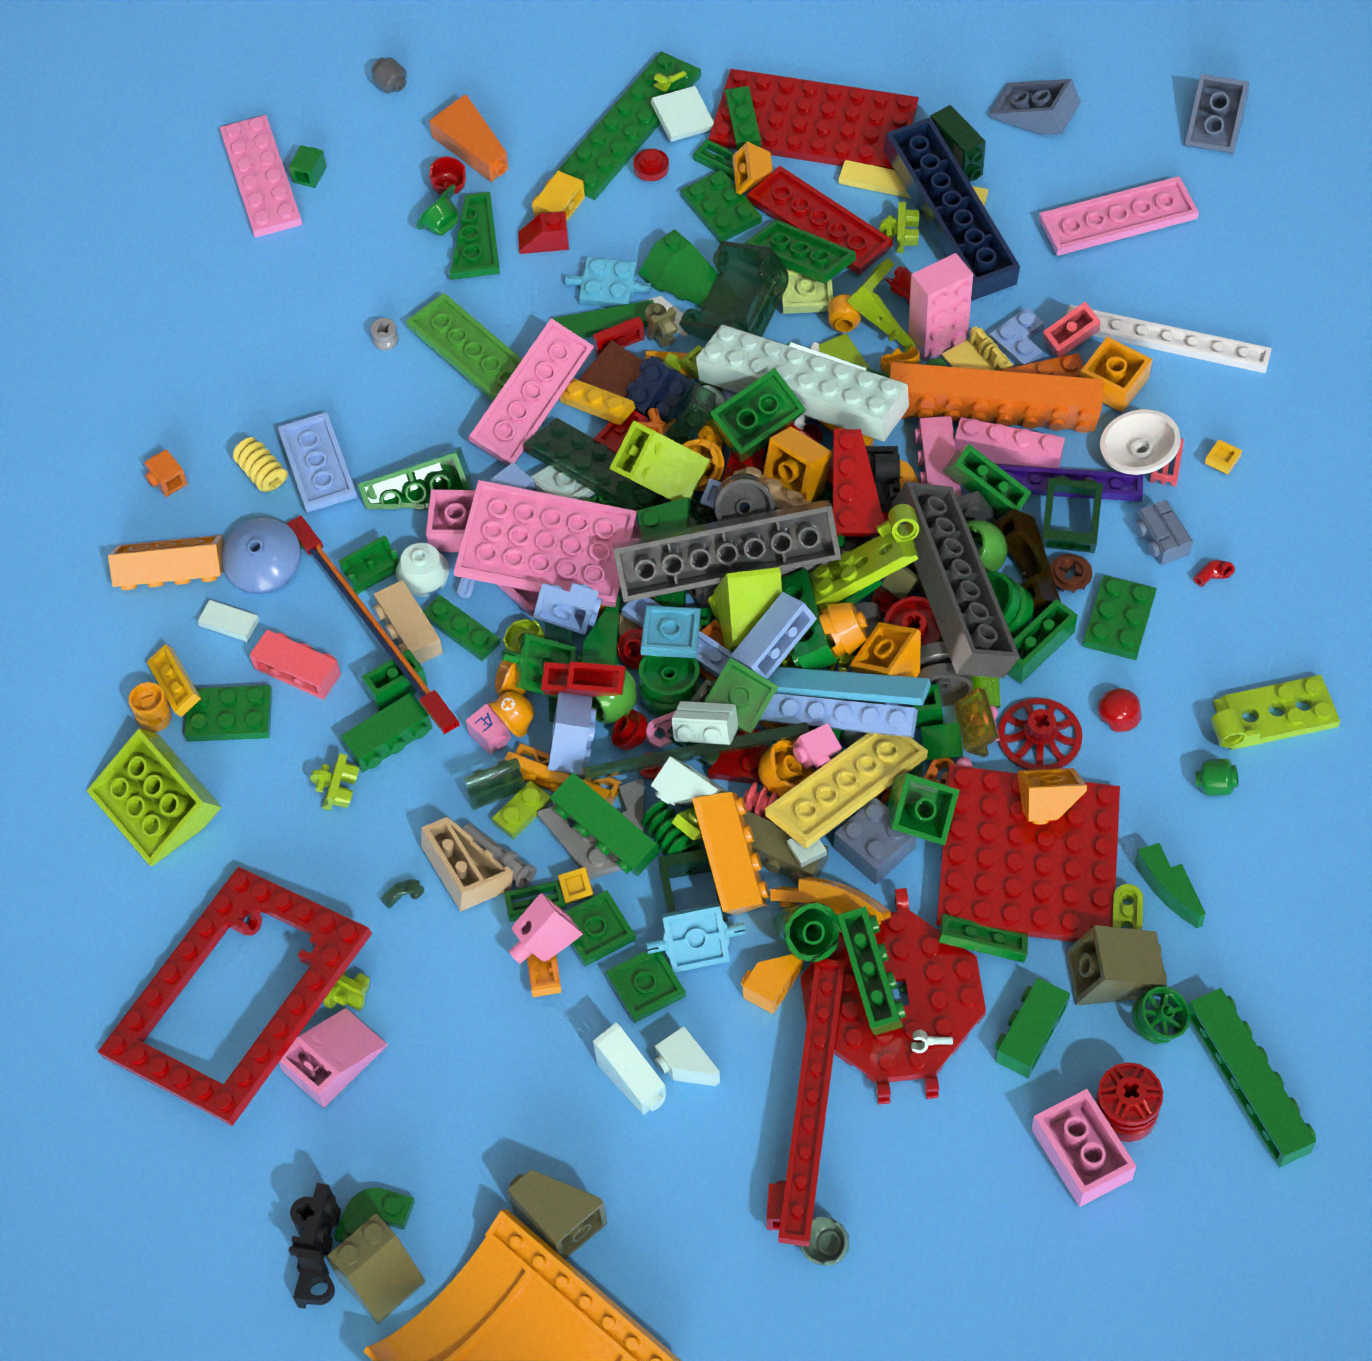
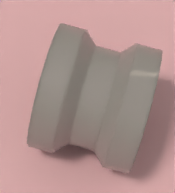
(383, 340)

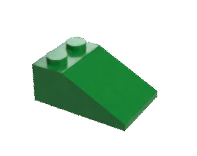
(756, 414)

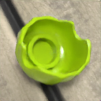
(517, 629)

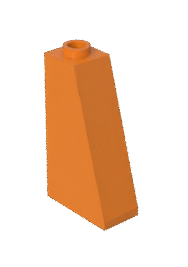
(470, 138)

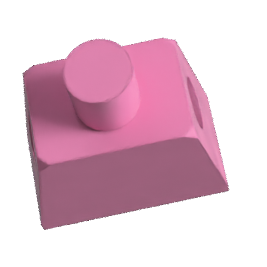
(543, 931)

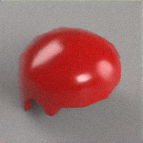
(447, 172)
(1120, 709)

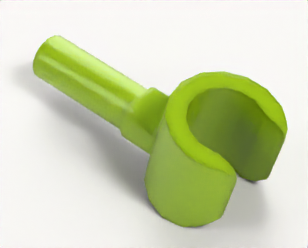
(665, 82)

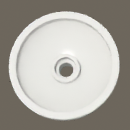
(1140, 441)

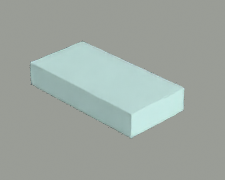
(228, 620)

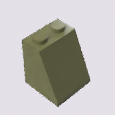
(1114, 965)
(556, 1211)
(376, 1268)

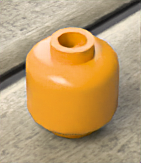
(842, 315)

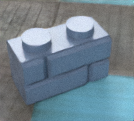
(1163, 532)

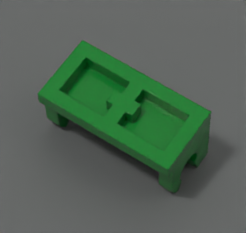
(369, 564)

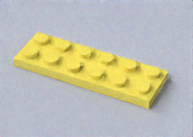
(844, 786)

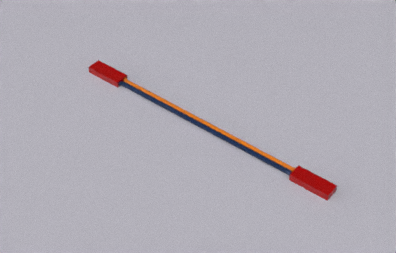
(429, 699)

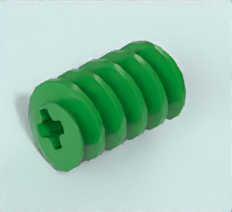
(667, 836)

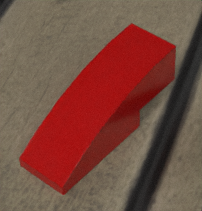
(583, 679)

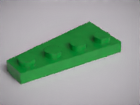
(476, 240)

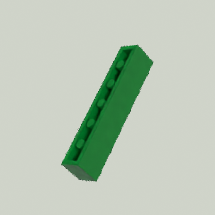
(1251, 1077)

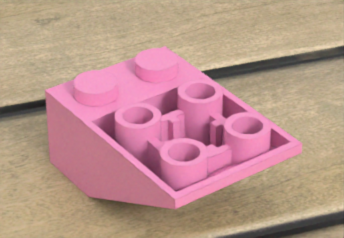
(331, 1055)

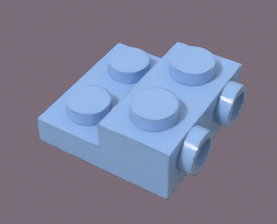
(568, 609)

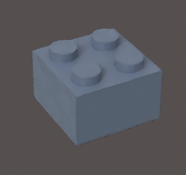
(870, 842)

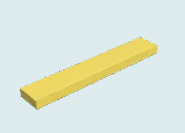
(882, 180)

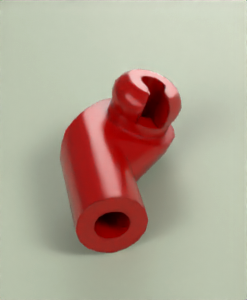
(1215, 570)

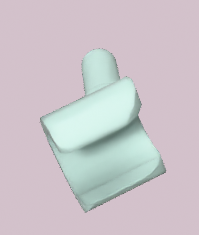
(927, 1040)

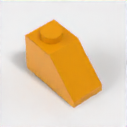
(751, 166)
(771, 981)

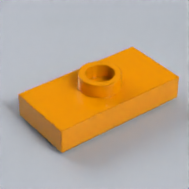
(543, 976)

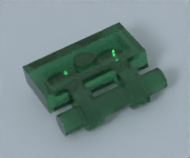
(494, 783)

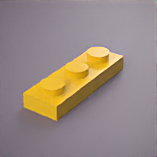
(597, 402)
(173, 680)

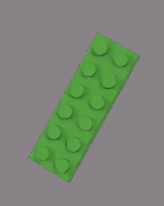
(465, 344)

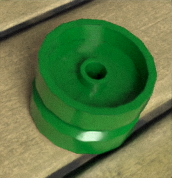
(1014, 601)
(667, 682)

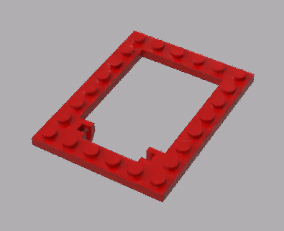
(335, 946)

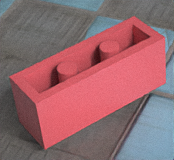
(295, 664)

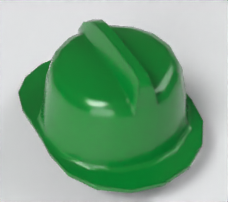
(441, 215)

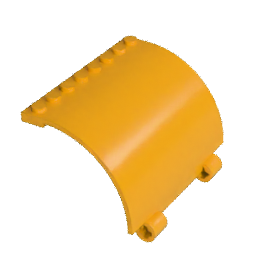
(520, 1305)

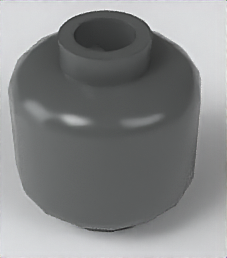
(389, 75)

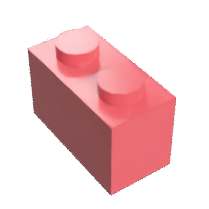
(1071, 330)

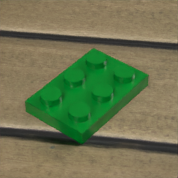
(720, 206)
(1119, 617)
(230, 714)

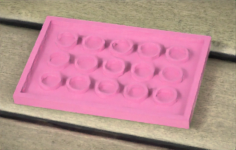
(541, 538)

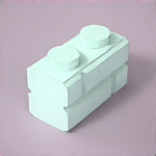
(705, 722)

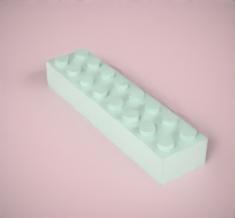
(823, 386)

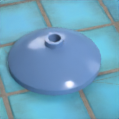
(270, 565)

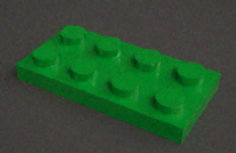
(804, 251)

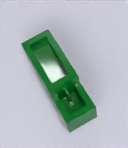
(1170, 884)

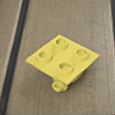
(977, 353)

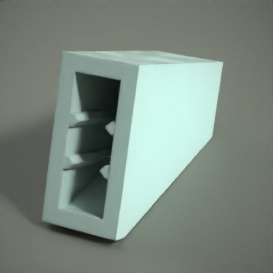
(629, 1069)

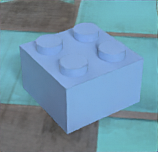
(572, 733)

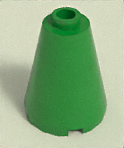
(808, 930)

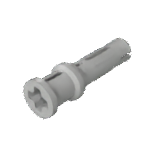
(522, 873)

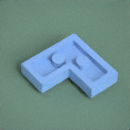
(1015, 335)

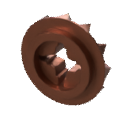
(1063, 565)

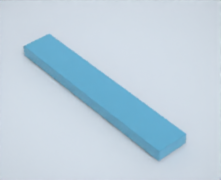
(851, 685)

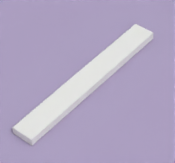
(1182, 341)

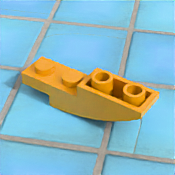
(833, 894)

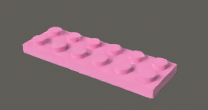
(260, 176)
(1118, 215)
(531, 392)

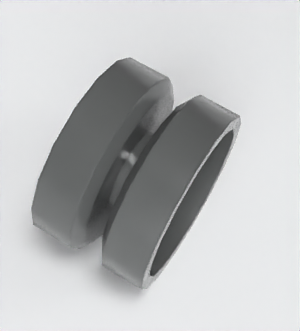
(741, 489)
(939, 669)

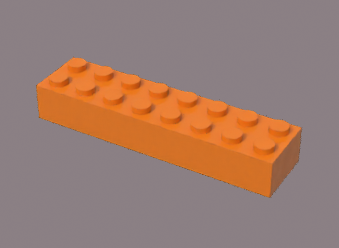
(1001, 396)

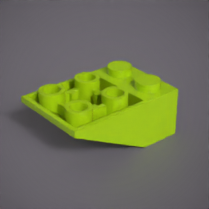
(659, 463)

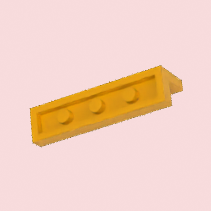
(552, 780)

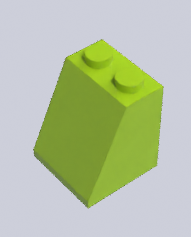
(743, 601)

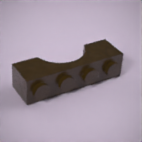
(1028, 551)

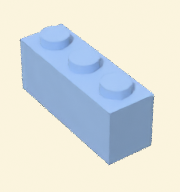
(774, 635)

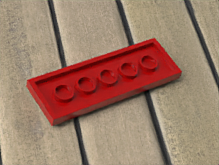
(806, 208)

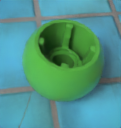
(989, 543)
(612, 708)

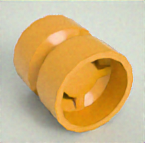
(150, 707)

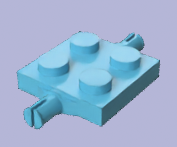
(607, 282)
(695, 937)

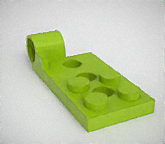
(869, 561)
(1237, 733)

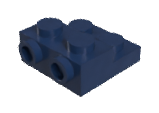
(657, 386)

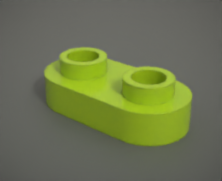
(1125, 914)

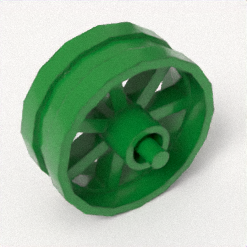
(1160, 1015)

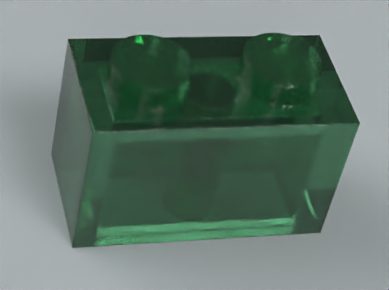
(689, 413)

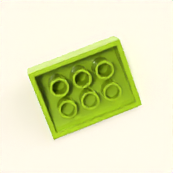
(153, 797)

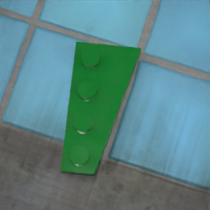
(661, 519)

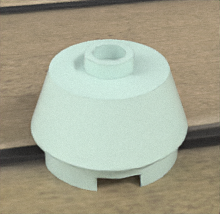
(422, 569)

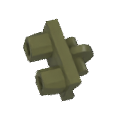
(661, 324)

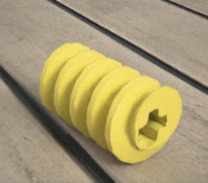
(259, 465)

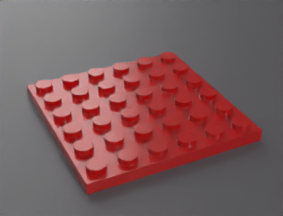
(1024, 874)

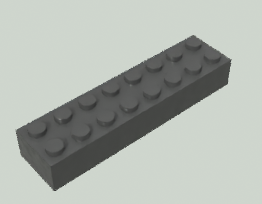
(709, 551)
(958, 584)

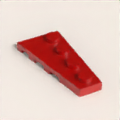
(854, 491)

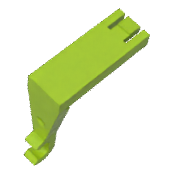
(873, 308)

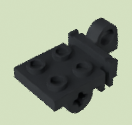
(886, 473)
(314, 1222)

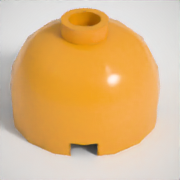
(780, 769)

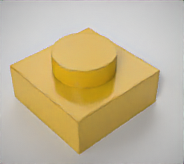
(1223, 456)
(576, 885)

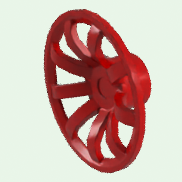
(1040, 730)

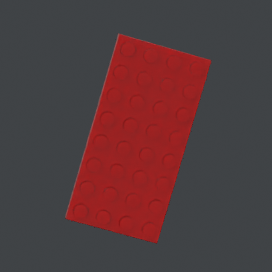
(817, 118)

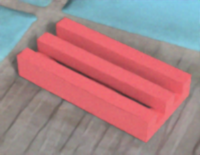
(1164, 477)

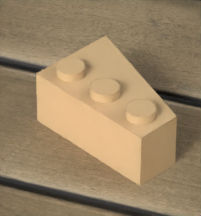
(462, 865)

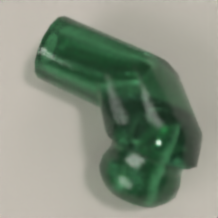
(400, 889)

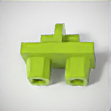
(894, 227)
(341, 772)
(349, 992)

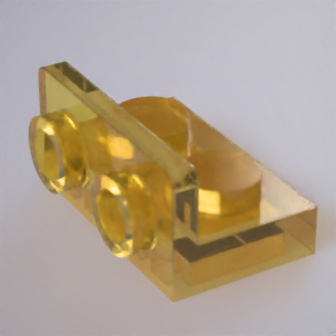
(976, 722)

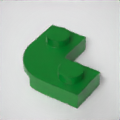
(388, 1205)

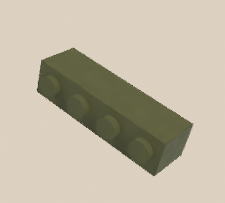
(775, 855)

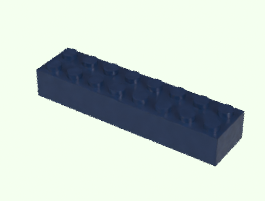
(951, 206)

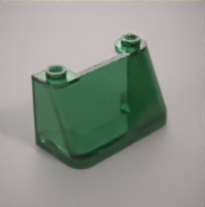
(744, 293)

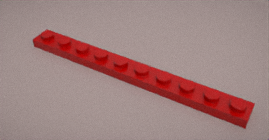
(811, 1103)

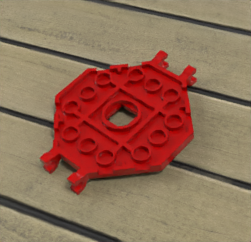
(942, 999)

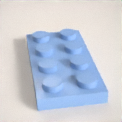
(317, 462)

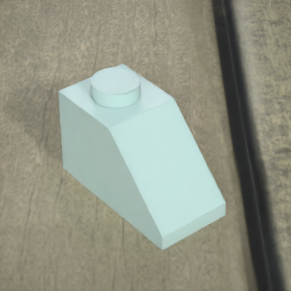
(685, 1060)

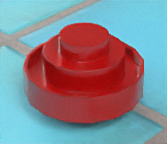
(651, 164)
(630, 647)
(629, 731)

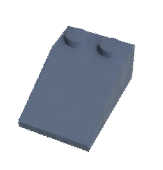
(1038, 105)
(1217, 113)

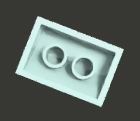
(681, 783)

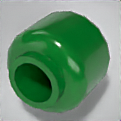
(1217, 777)

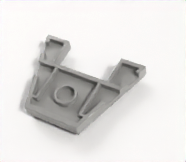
(582, 849)

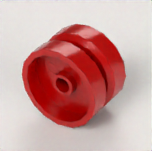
(917, 614)

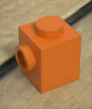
(165, 473)

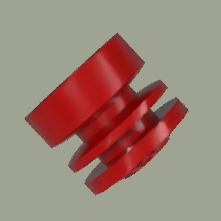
(1132, 1116)

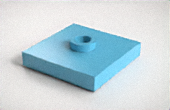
(670, 631)

